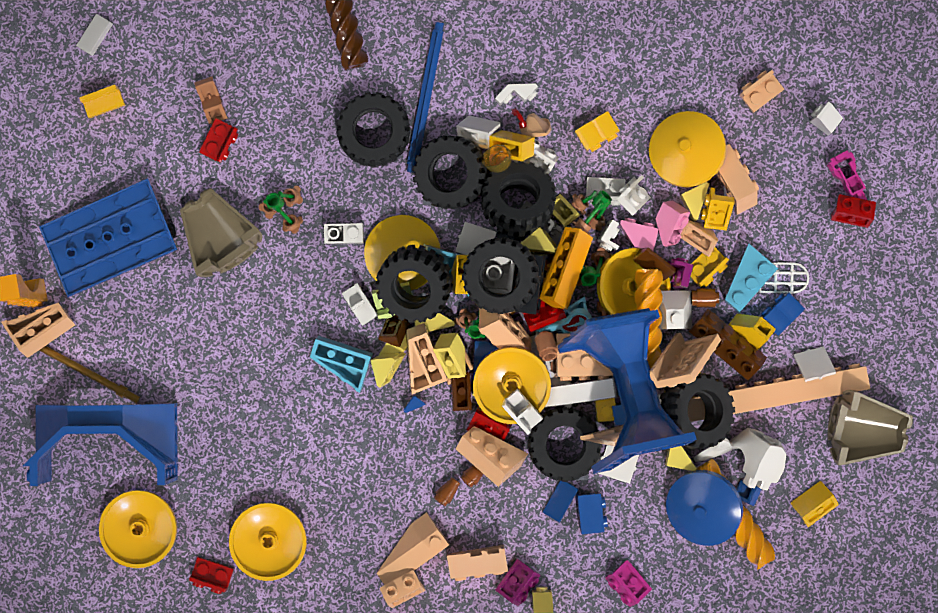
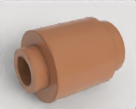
(546, 345)

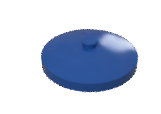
(704, 507)

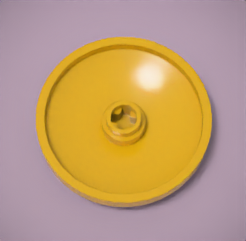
(687, 149)
(393, 234)
(617, 282)
(503, 373)
(137, 529)
(267, 541)

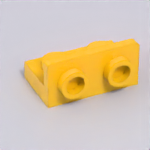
(717, 210)
(705, 267)

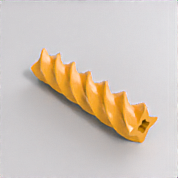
(650, 296)
(749, 534)

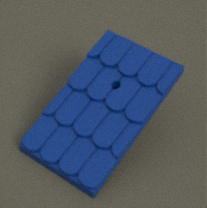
(124, 233)

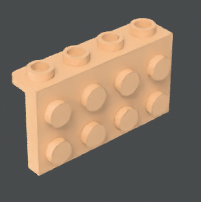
(683, 360)
(578, 364)

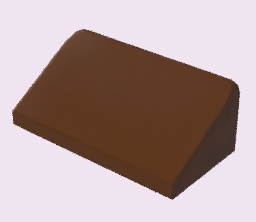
(650, 260)
(394, 331)
(461, 393)

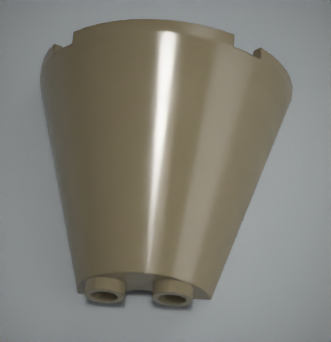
(217, 234)
(865, 428)

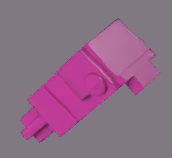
(853, 185)

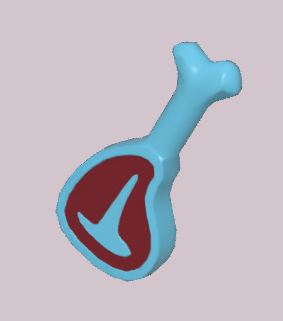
(569, 324)

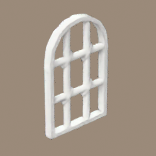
(776, 282)

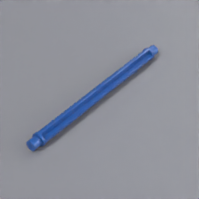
(425, 95)

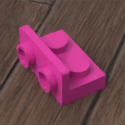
(628, 584)

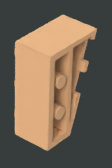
(737, 182)
(39, 328)
(503, 330)
(423, 364)
(491, 455)
(477, 562)

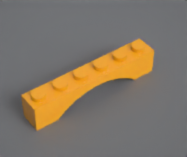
(22, 293)

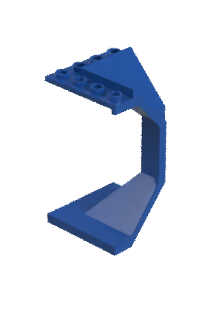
(622, 346)
(144, 426)

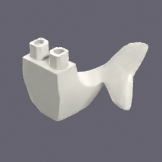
(763, 456)

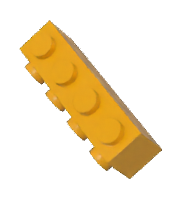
(566, 268)

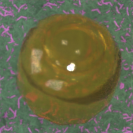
(497, 158)

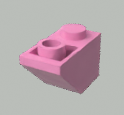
(671, 221)
(639, 235)

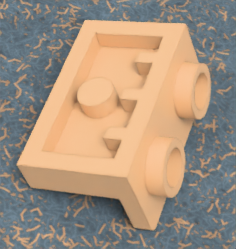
(761, 91)
(402, 589)

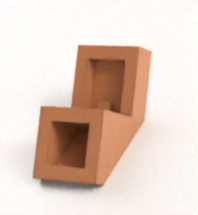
(210, 99)

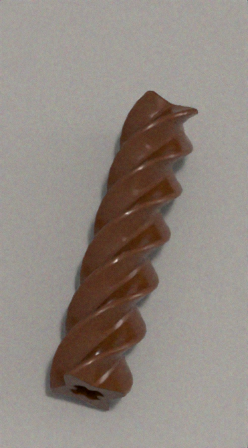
(347, 38)

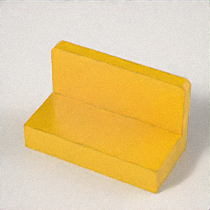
(102, 101)
(814, 503)

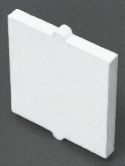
(471, 237)
(814, 364)
(623, 471)

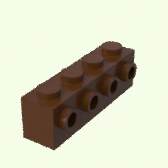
(733, 347)

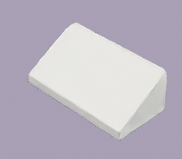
(94, 34)

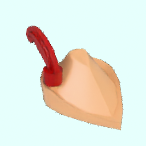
(534, 125)

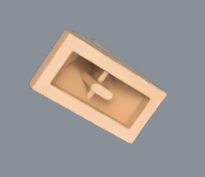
(699, 237)

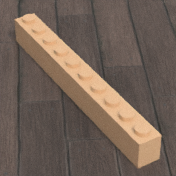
(788, 391)

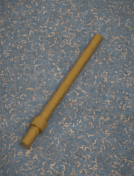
(121, 390)

